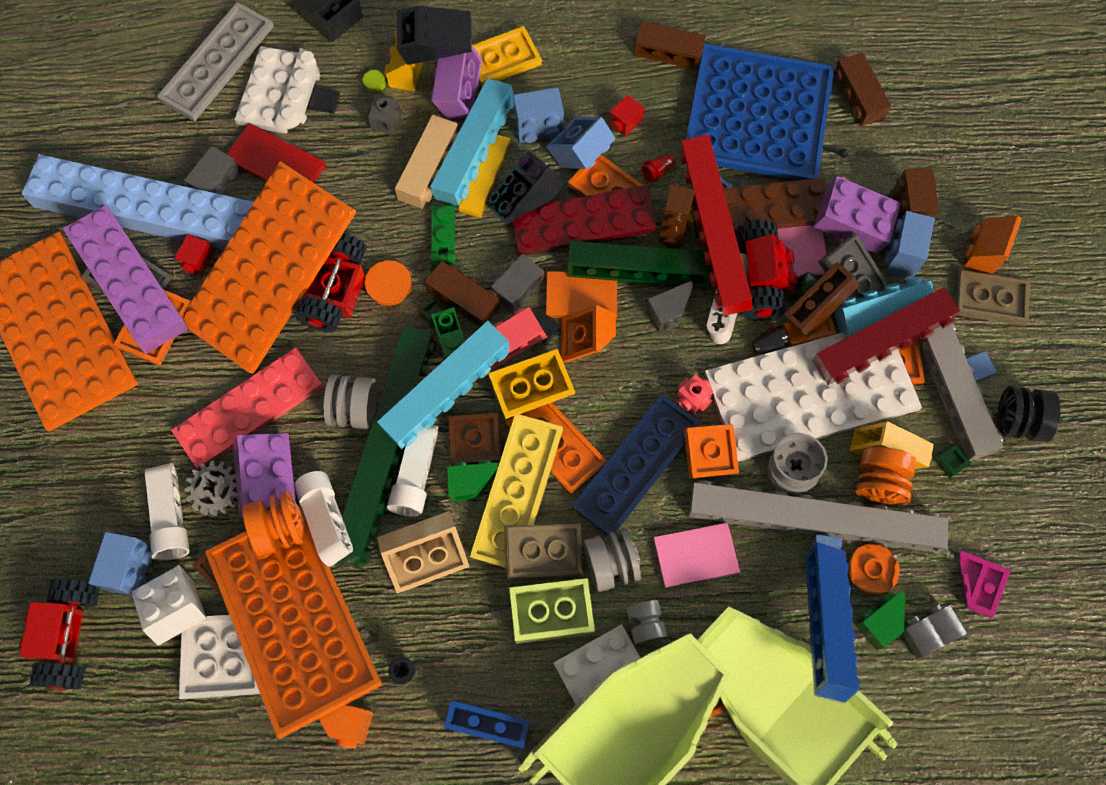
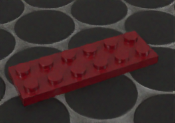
(585, 220)

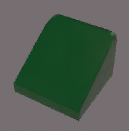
(804, 283)
(433, 306)

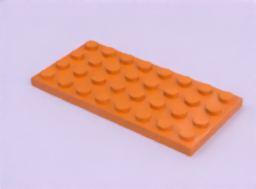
(267, 267)
(58, 333)
(293, 629)

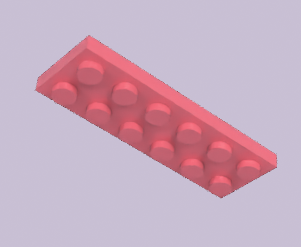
(247, 408)

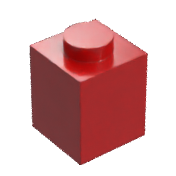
(626, 115)
(194, 255)

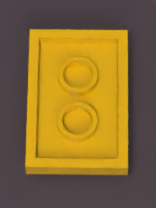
(507, 55)

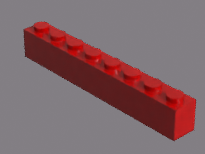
(716, 226)

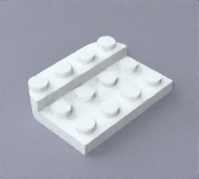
(278, 90)

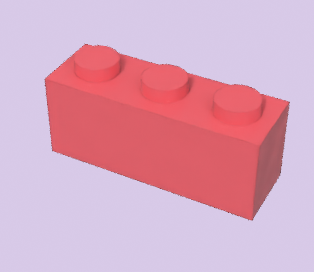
(521, 332)

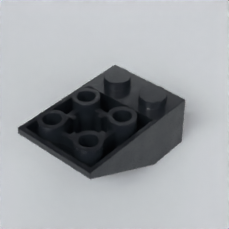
(329, 16)
(432, 33)
(525, 189)

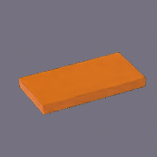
(575, 457)

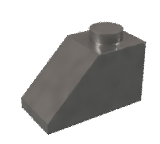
(669, 307)

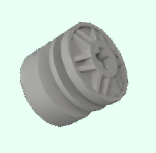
(346, 401)
(801, 452)
(612, 560)

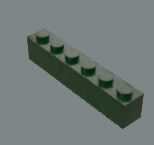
(638, 264)

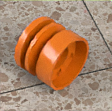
(886, 476)
(268, 525)

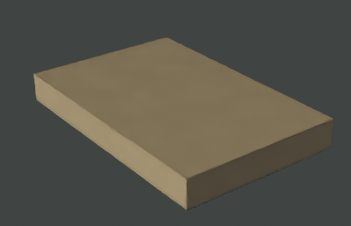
(992, 297)
(543, 550)

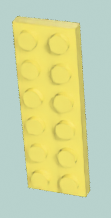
(517, 485)

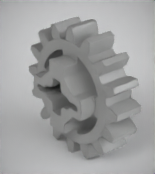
(202, 488)

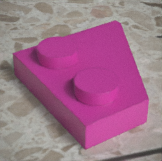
(982, 583)

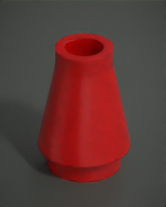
(656, 168)

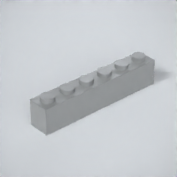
(960, 393)

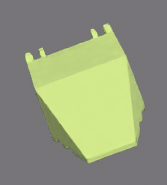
(775, 704)
(636, 721)

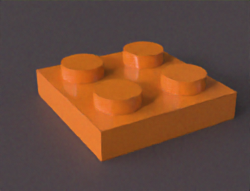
(711, 451)

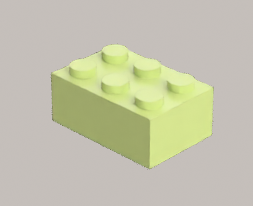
(551, 611)

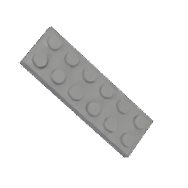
(215, 61)

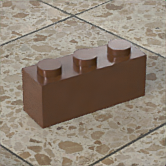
(669, 45)
(861, 89)
(676, 216)
(462, 294)
(822, 299)

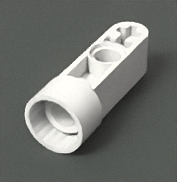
(722, 335)
(408, 494)
(323, 516)
(168, 533)

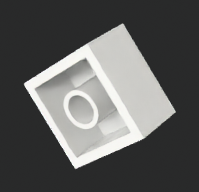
(168, 605)

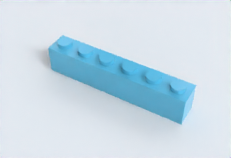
(473, 142)
(444, 385)

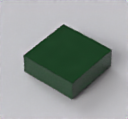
(952, 460)

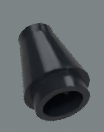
(770, 340)
(396, 667)

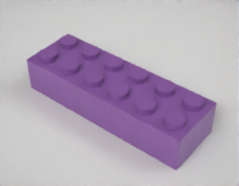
(125, 279)

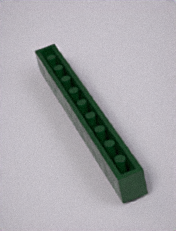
(381, 452)

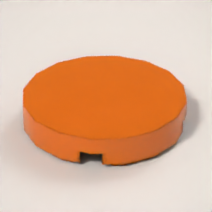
(388, 283)
(873, 569)

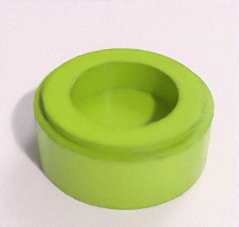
(374, 81)

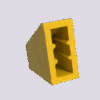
(892, 436)

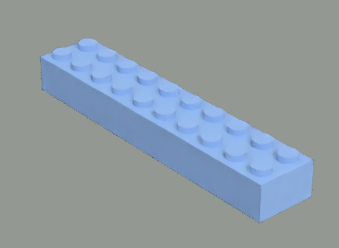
(134, 201)

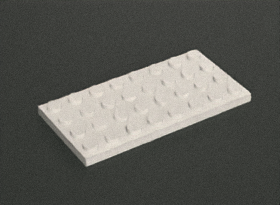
(788, 395)

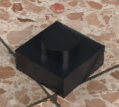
(549, 326)

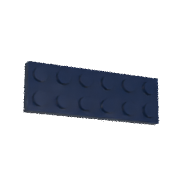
(635, 466)

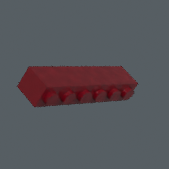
(885, 336)

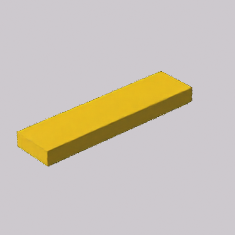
(488, 171)

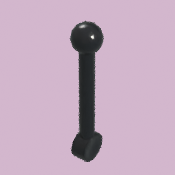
(843, 152)

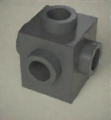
(384, 114)

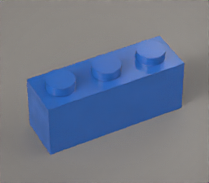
(487, 724)

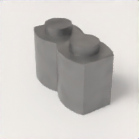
(932, 631)

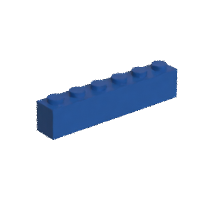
(831, 624)

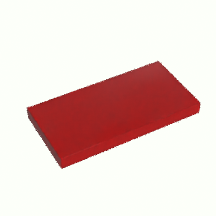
(261, 152)

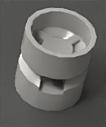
(646, 622)

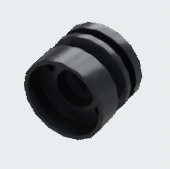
(1028, 414)

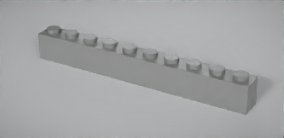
(818, 517)

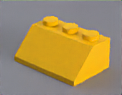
(399, 73)
(531, 383)

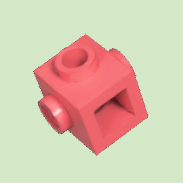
(689, 400)

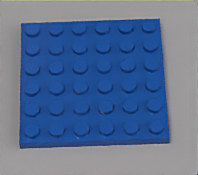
(762, 111)

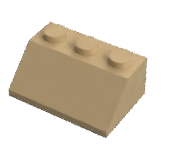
(422, 552)

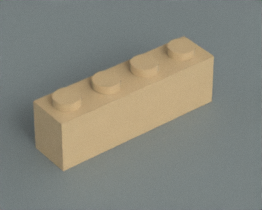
(426, 161)

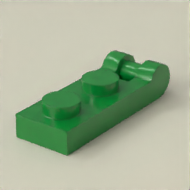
(443, 234)

